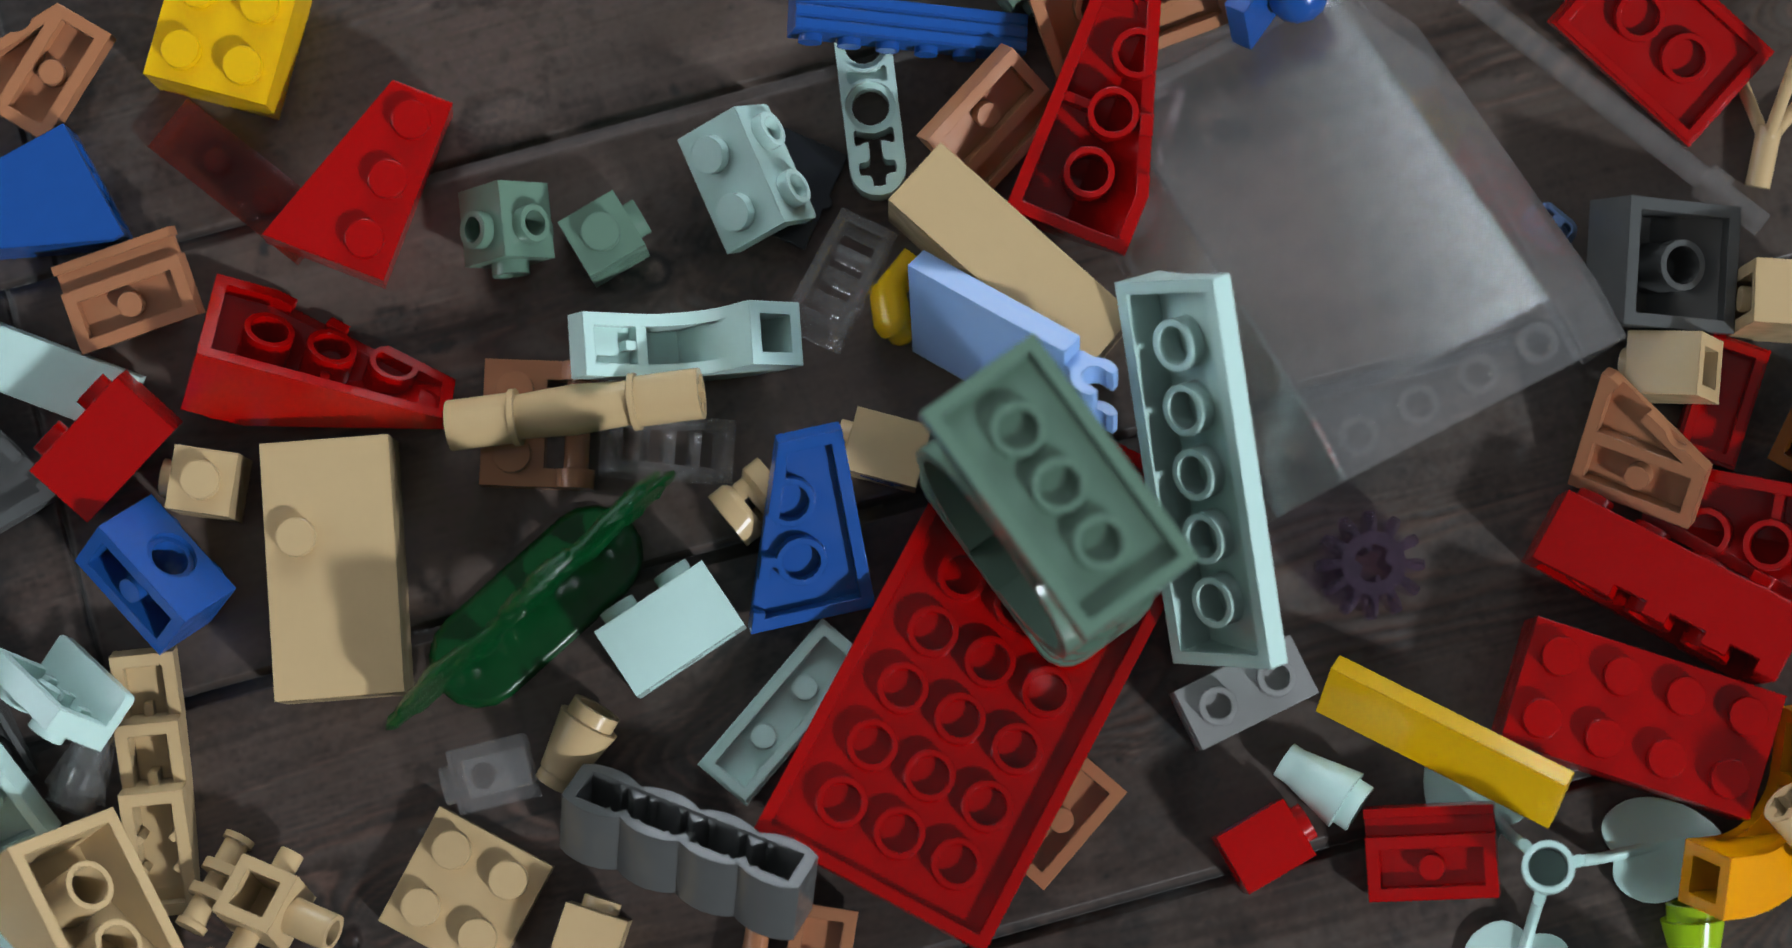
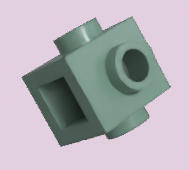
(506, 227)

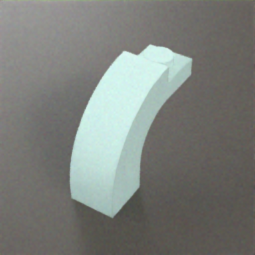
(720, 341)

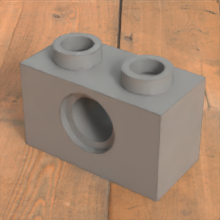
(1240, 698)

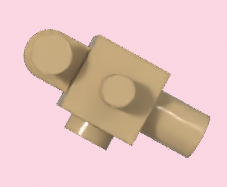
(258, 899)

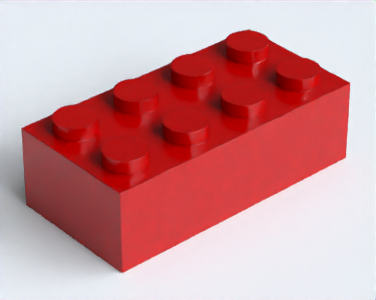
(1638, 718)

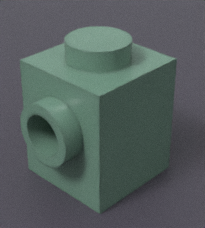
(607, 236)

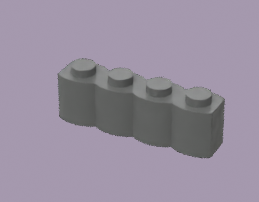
(698, 854)

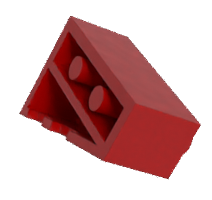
(367, 188)

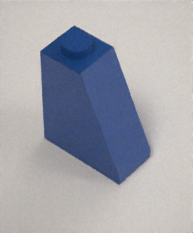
(55, 200)

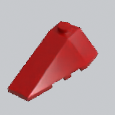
(1094, 142)

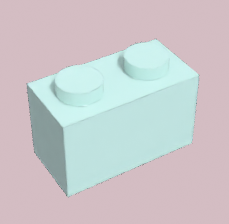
(668, 627)

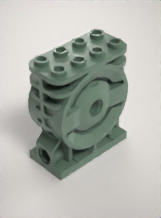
(1047, 505)

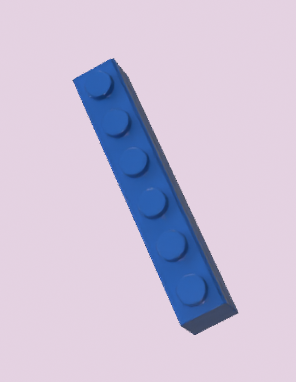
(906, 26)

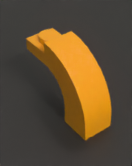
(1750, 865)

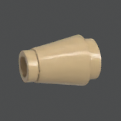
(578, 738)

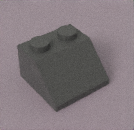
(1666, 262)

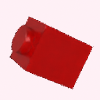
(1266, 844)

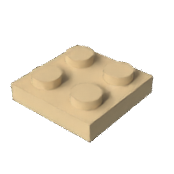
(465, 887)

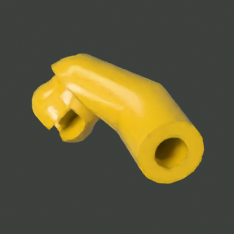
(890, 301)

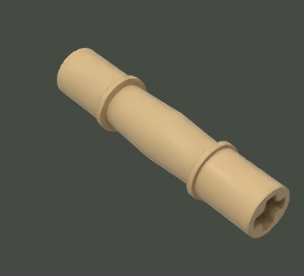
(575, 409)

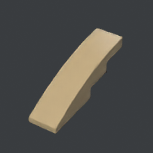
(157, 773)

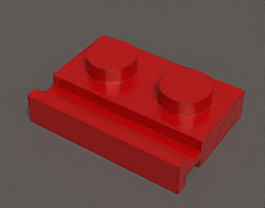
(1431, 851)

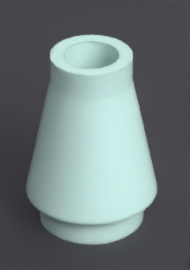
(1324, 786)

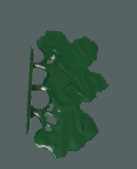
(535, 605)

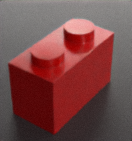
(105, 444)

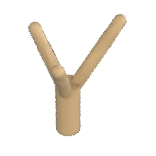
(1767, 134)

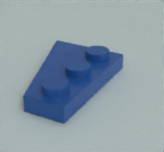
(810, 534)

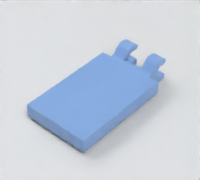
(970, 325)

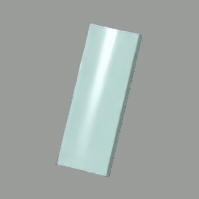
(1203, 465)

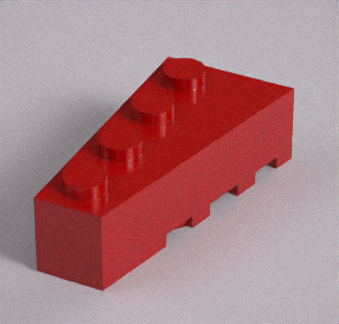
(1663, 587)

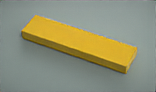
(1444, 741)

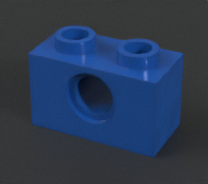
(155, 574)

